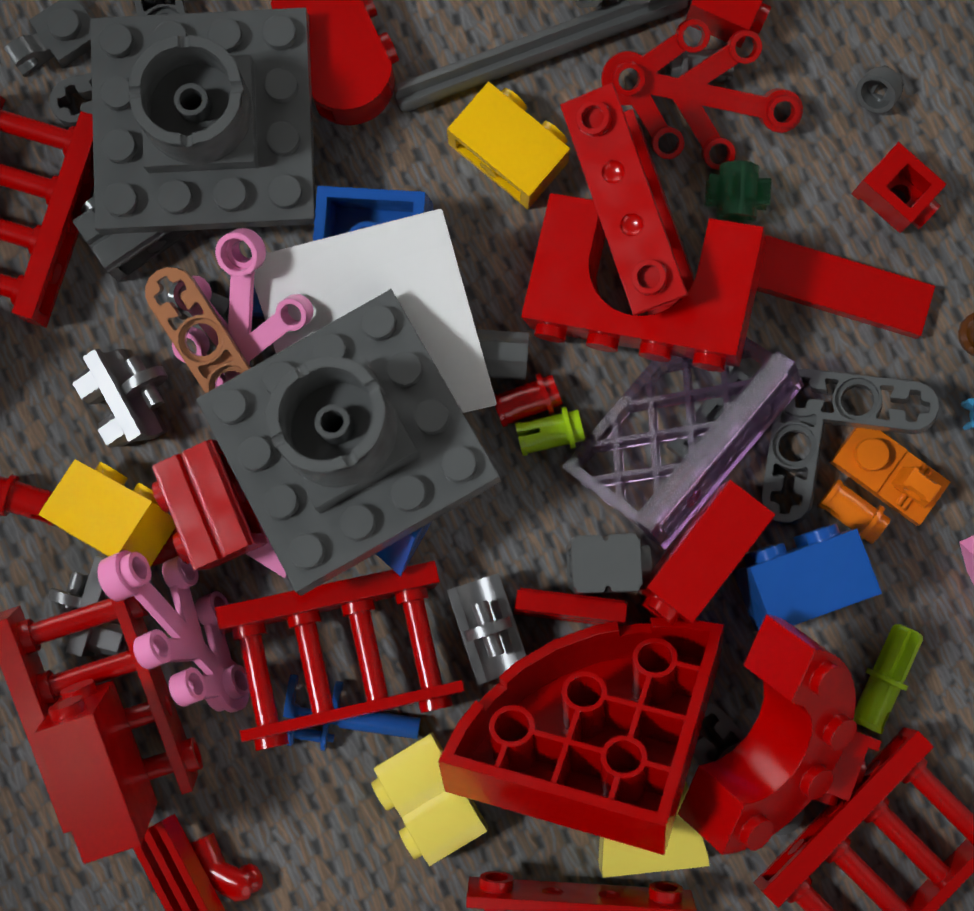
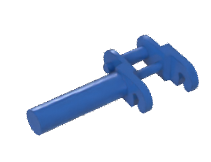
(376, 723)

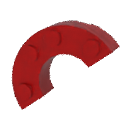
(788, 749)

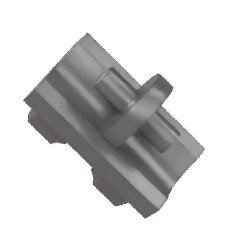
(129, 393)
(486, 627)
(99, 639)

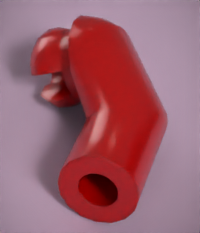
(226, 878)

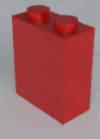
(704, 554)
(97, 770)

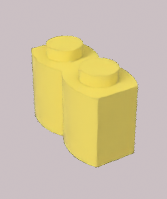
(433, 818)

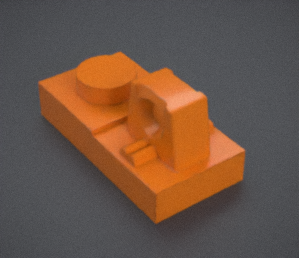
(890, 473)

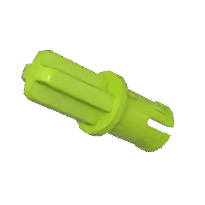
(887, 678)

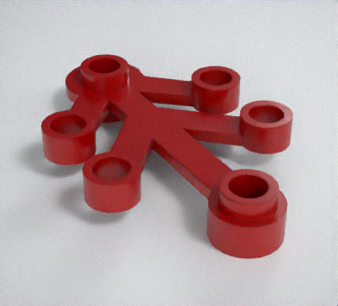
(693, 92)

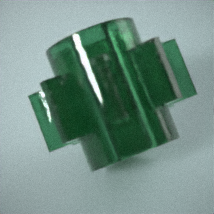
(738, 192)

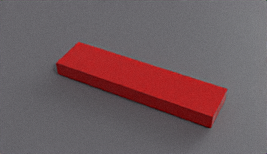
(845, 287)

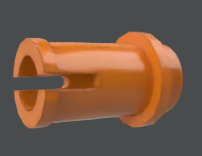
(855, 511)

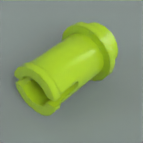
(550, 432)

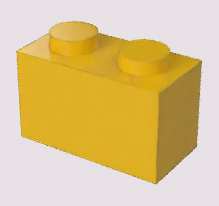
(509, 143)
(106, 513)

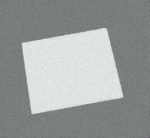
(357, 266)

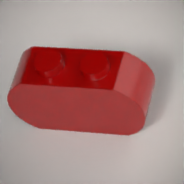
(348, 59)

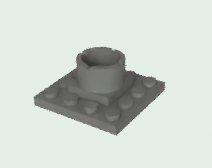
(202, 121)
(347, 442)

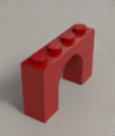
(703, 326)

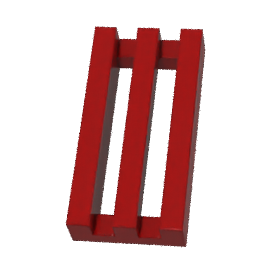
(569, 607)
(176, 869)

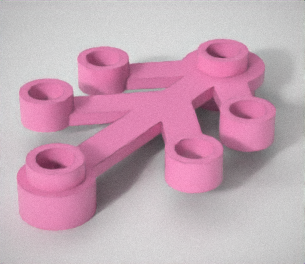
(241, 302)
(223, 680)

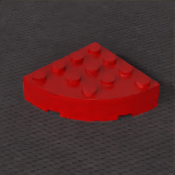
(592, 730)

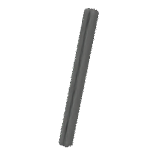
(530, 51)

